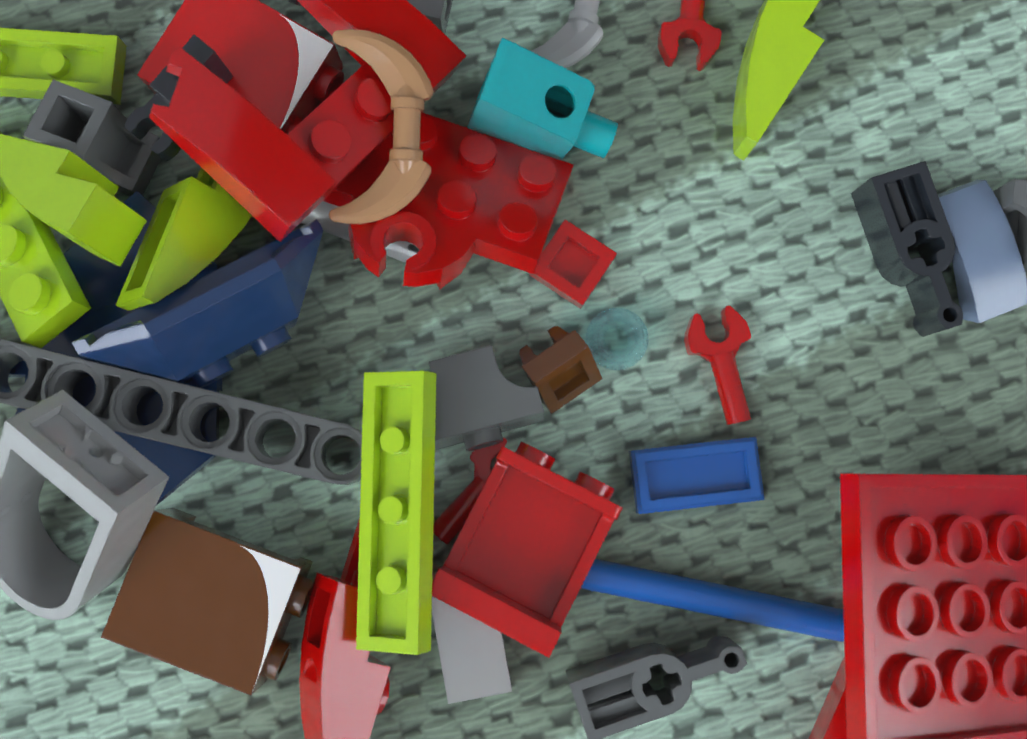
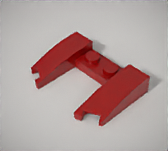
(290, 174)

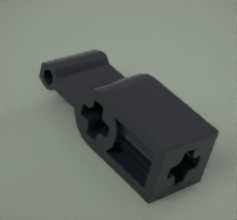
(905, 214)

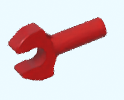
(693, 26)
(722, 360)
(456, 514)

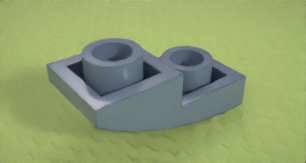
(986, 254)

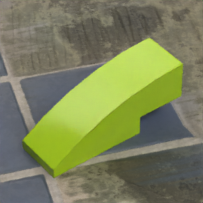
(771, 67)
(69, 197)
(184, 236)

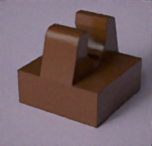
(561, 369)

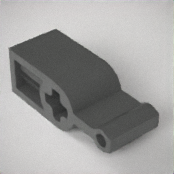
(616, 693)

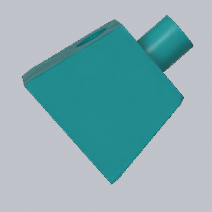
(539, 105)

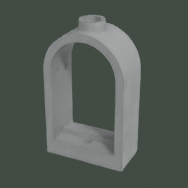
(115, 488)

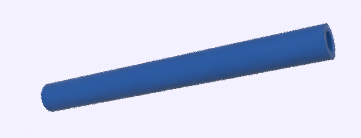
(715, 599)

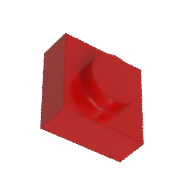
(573, 263)

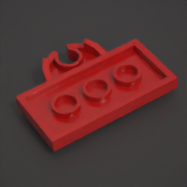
(477, 201)

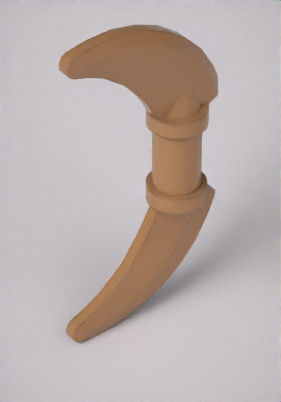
(408, 91)

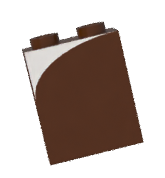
(209, 602)

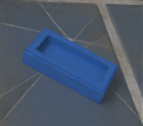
(696, 475)

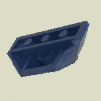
(215, 317)

